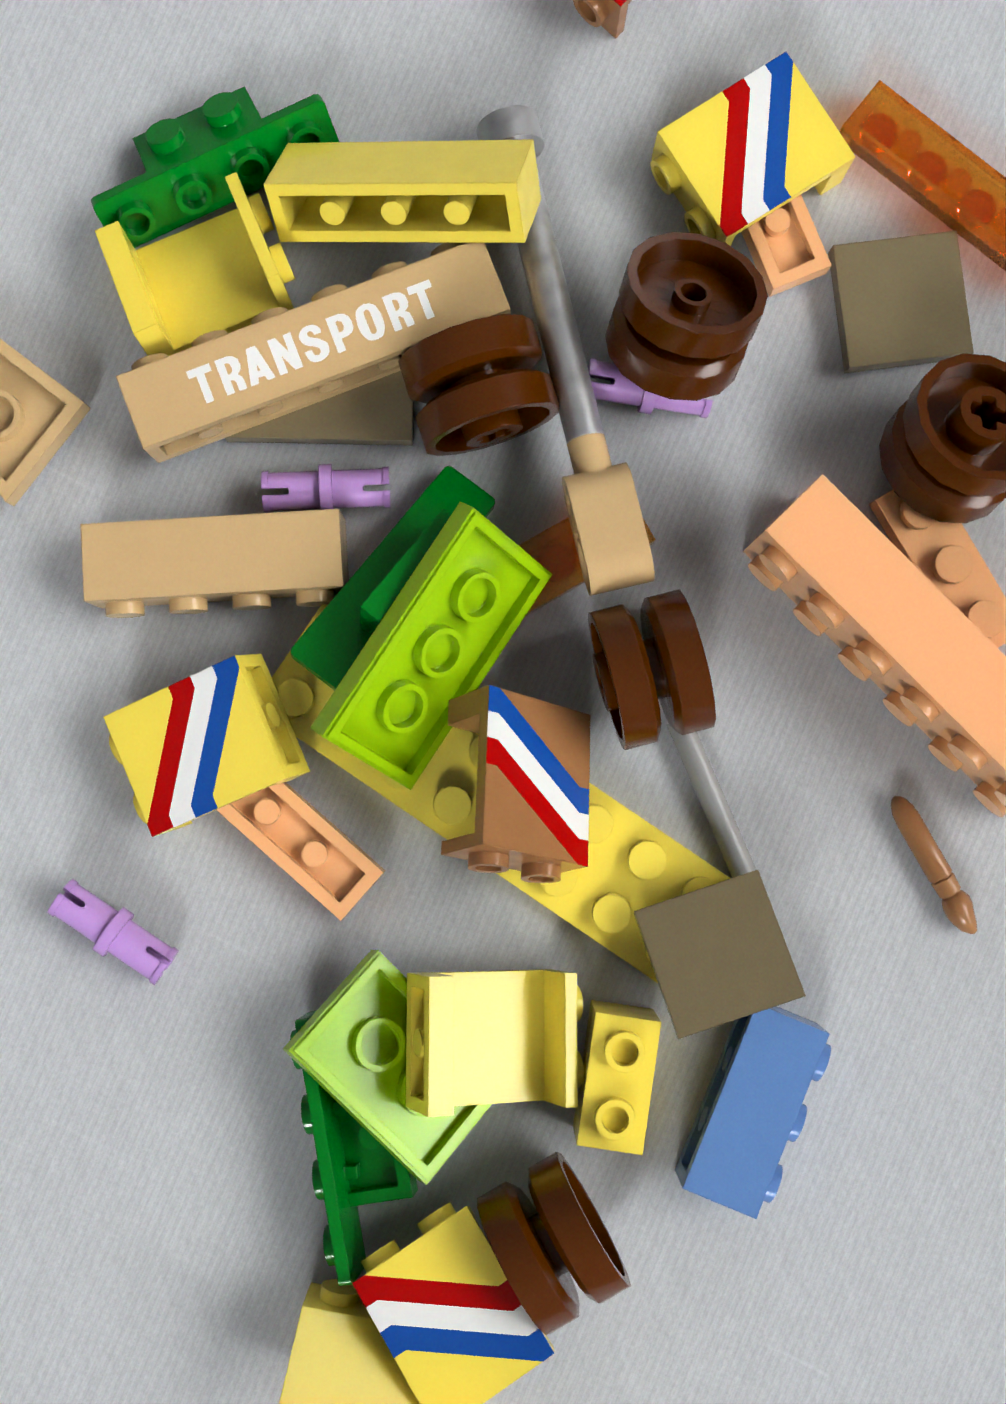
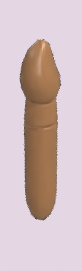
(955, 902)

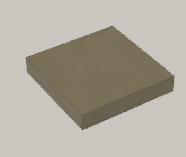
(900, 301)
(718, 954)

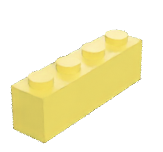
(405, 191)

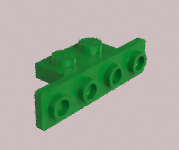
(196, 151)
(358, 608)
(347, 1173)

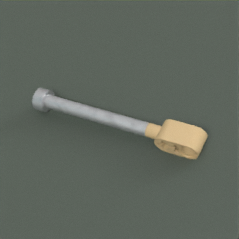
(598, 495)

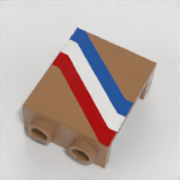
(528, 785)

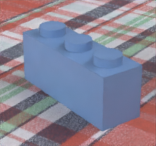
(753, 1109)

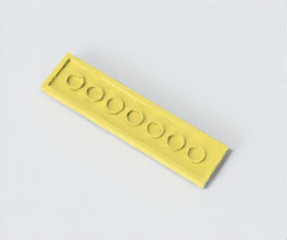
(627, 856)

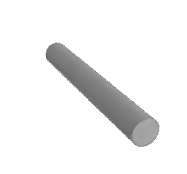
(713, 802)

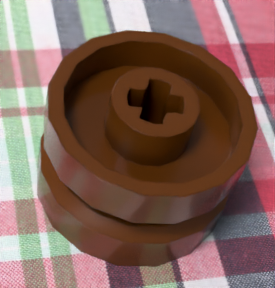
(685, 315)
(478, 384)
(950, 441)
(661, 666)
(548, 1244)

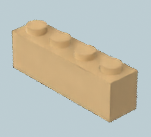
(214, 561)

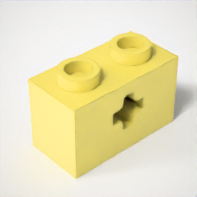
(617, 1077)

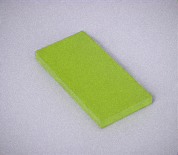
(432, 646)

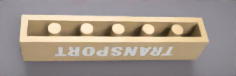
(307, 351)

